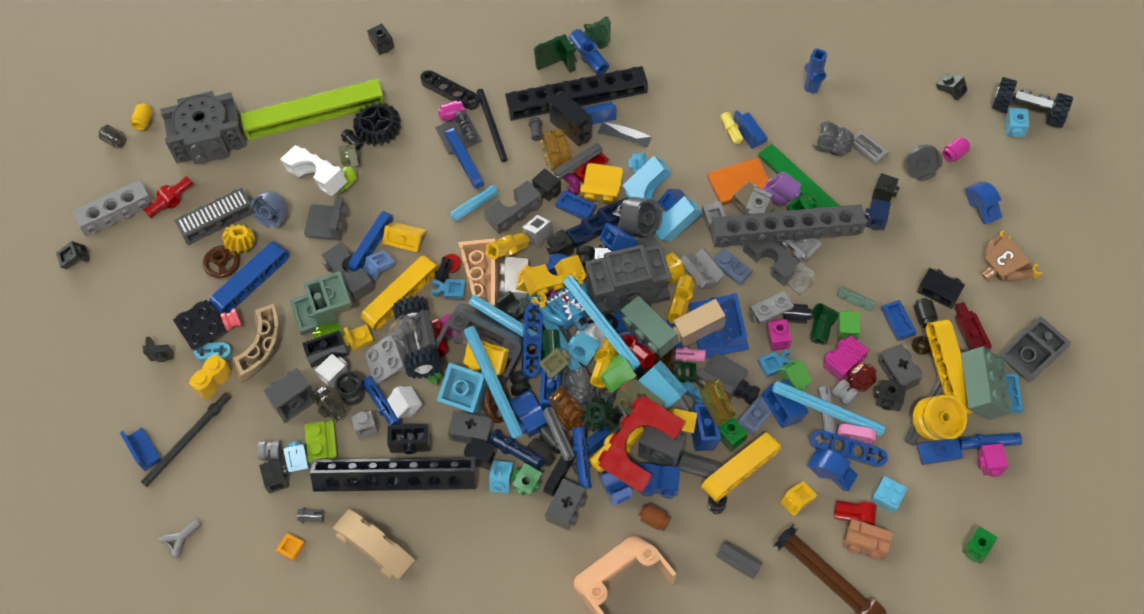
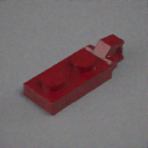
(971, 328)

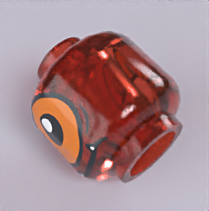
(862, 377)

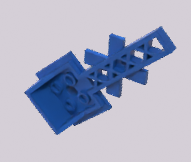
(732, 337)

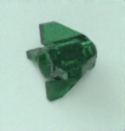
(599, 32)

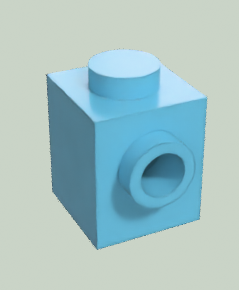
(1017, 122)

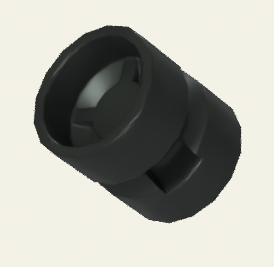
(350, 388)

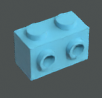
(663, 384)

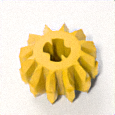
(238, 238)

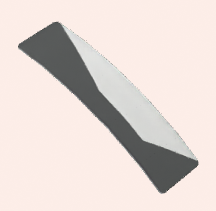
(625, 133)

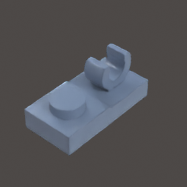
(732, 266)
(755, 415)

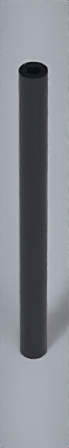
(492, 126)

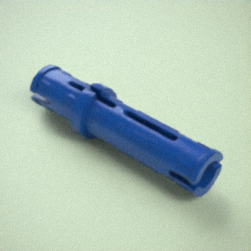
(380, 401)
(979, 440)
(580, 448)

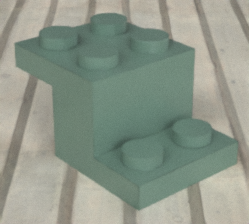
(321, 302)

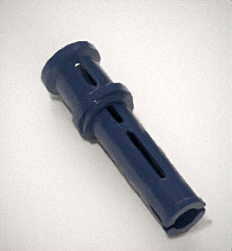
(509, 446)

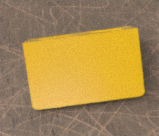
(403, 236)

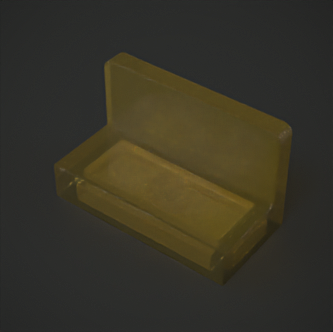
(717, 401)

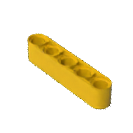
(407, 284)
(948, 359)
(741, 466)

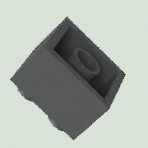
(289, 395)
(660, 448)

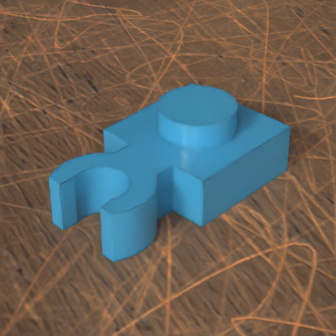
(452, 289)
(773, 362)
(693, 393)

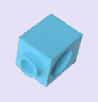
(583, 347)

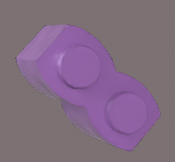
(782, 188)

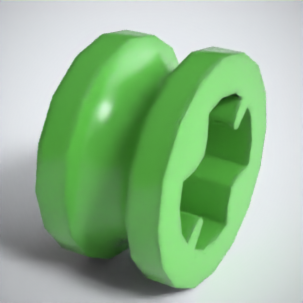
(434, 379)

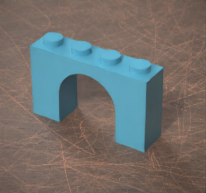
(644, 184)

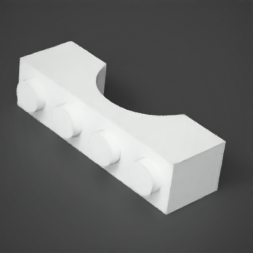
(301, 162)

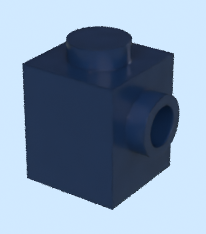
(877, 214)

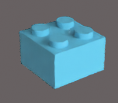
(463, 388)

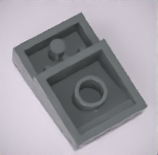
(1035, 349)

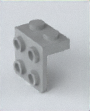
(385, 359)

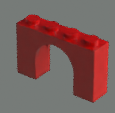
(644, 414)

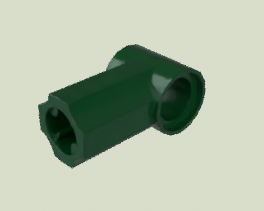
(824, 319)
(550, 341)

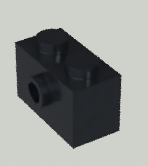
(409, 438)

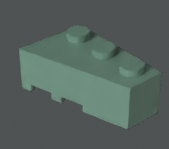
(649, 327)

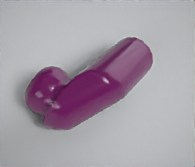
(574, 187)

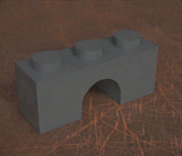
(503, 217)
(785, 262)
(357, 282)

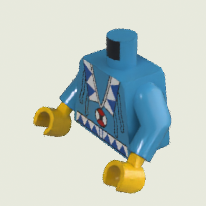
(563, 307)

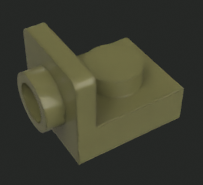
(349, 154)
(556, 361)

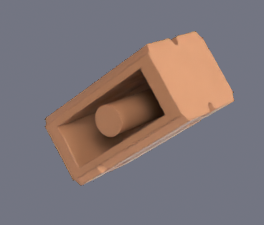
(867, 540)

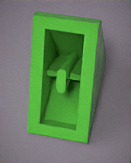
(617, 373)

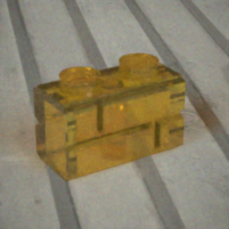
(556, 148)

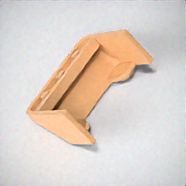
(591, 581)

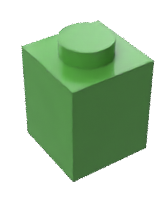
(848, 324)
(796, 374)

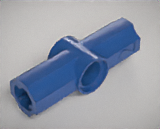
(588, 52)
(815, 70)

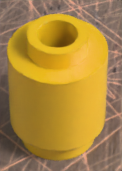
(141, 116)

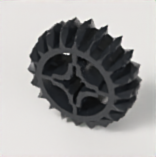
(380, 120)

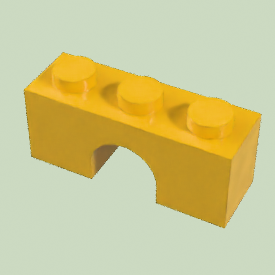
(540, 280)

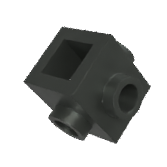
(890, 395)

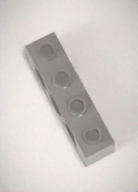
(112, 208)

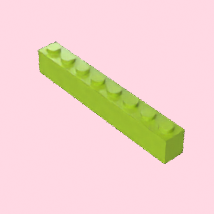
(311, 109)

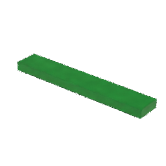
(779, 162)

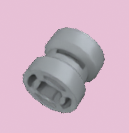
(845, 392)
(269, 449)

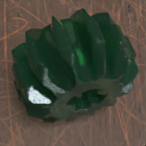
(604, 412)

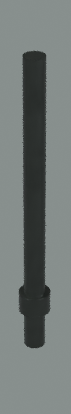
(213, 410)

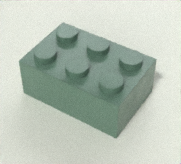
(986, 383)

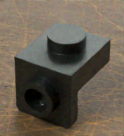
(954, 84)
(157, 352)

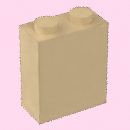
(699, 323)

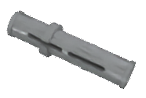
(828, 421)

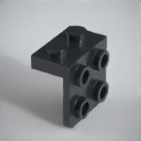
(199, 325)

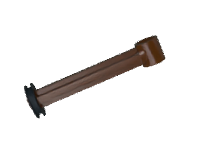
(827, 574)

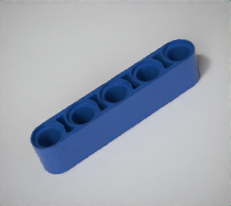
(249, 278)

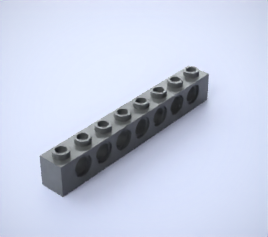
(795, 219)

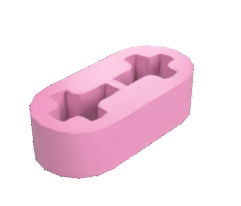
(857, 433)

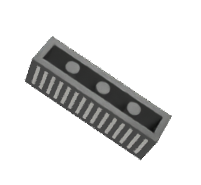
(214, 216)

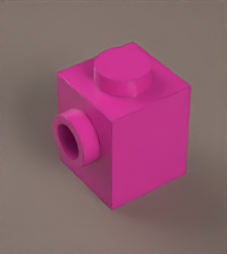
(778, 335)
(992, 460)

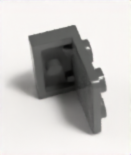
(326, 220)
(723, 369)

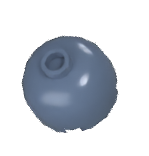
(269, 208)

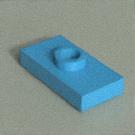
(1014, 393)

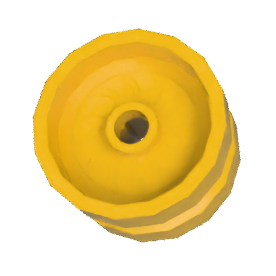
(940, 417)

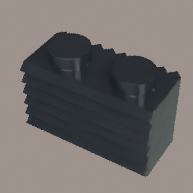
(941, 287)
(322, 347)

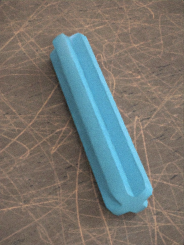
(474, 203)

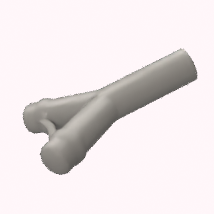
(179, 538)

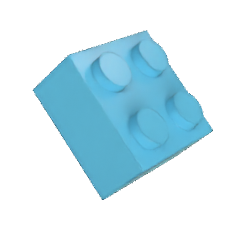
(889, 494)

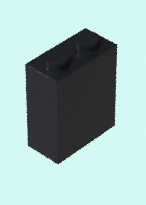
(571, 117)

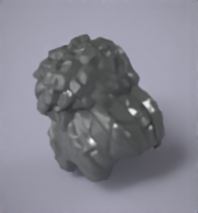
(834, 139)
(578, 386)

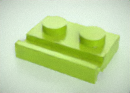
(321, 441)

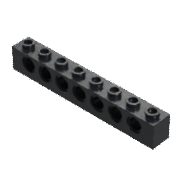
(606, 88)
(394, 474)

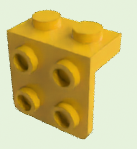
(602, 183)

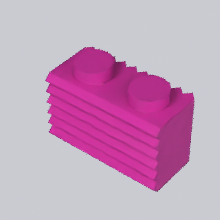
(845, 357)

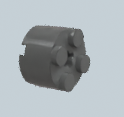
(640, 216)

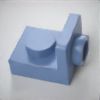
(377, 263)

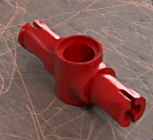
(168, 196)

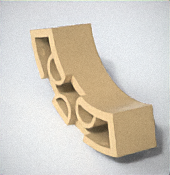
(259, 352)
(371, 541)

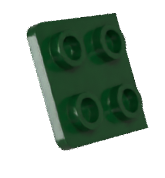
(555, 51)

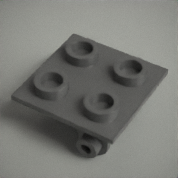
(463, 128)

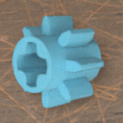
(637, 161)

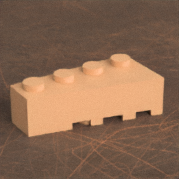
(481, 270)

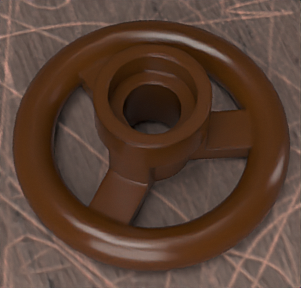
(214, 255)
(489, 406)

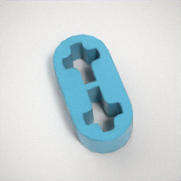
(212, 349)

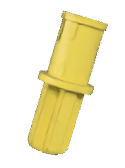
(731, 127)

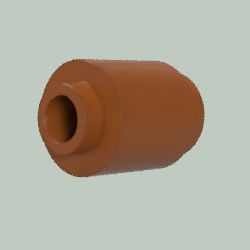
(655, 517)

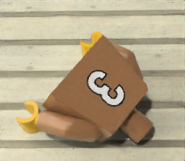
(1007, 261)

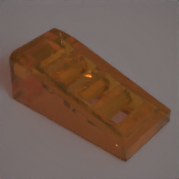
(573, 418)

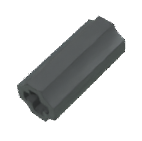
(698, 466)
(739, 560)

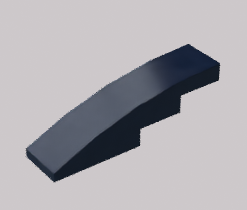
(593, 226)

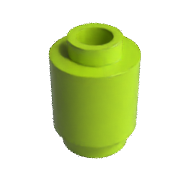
(350, 176)

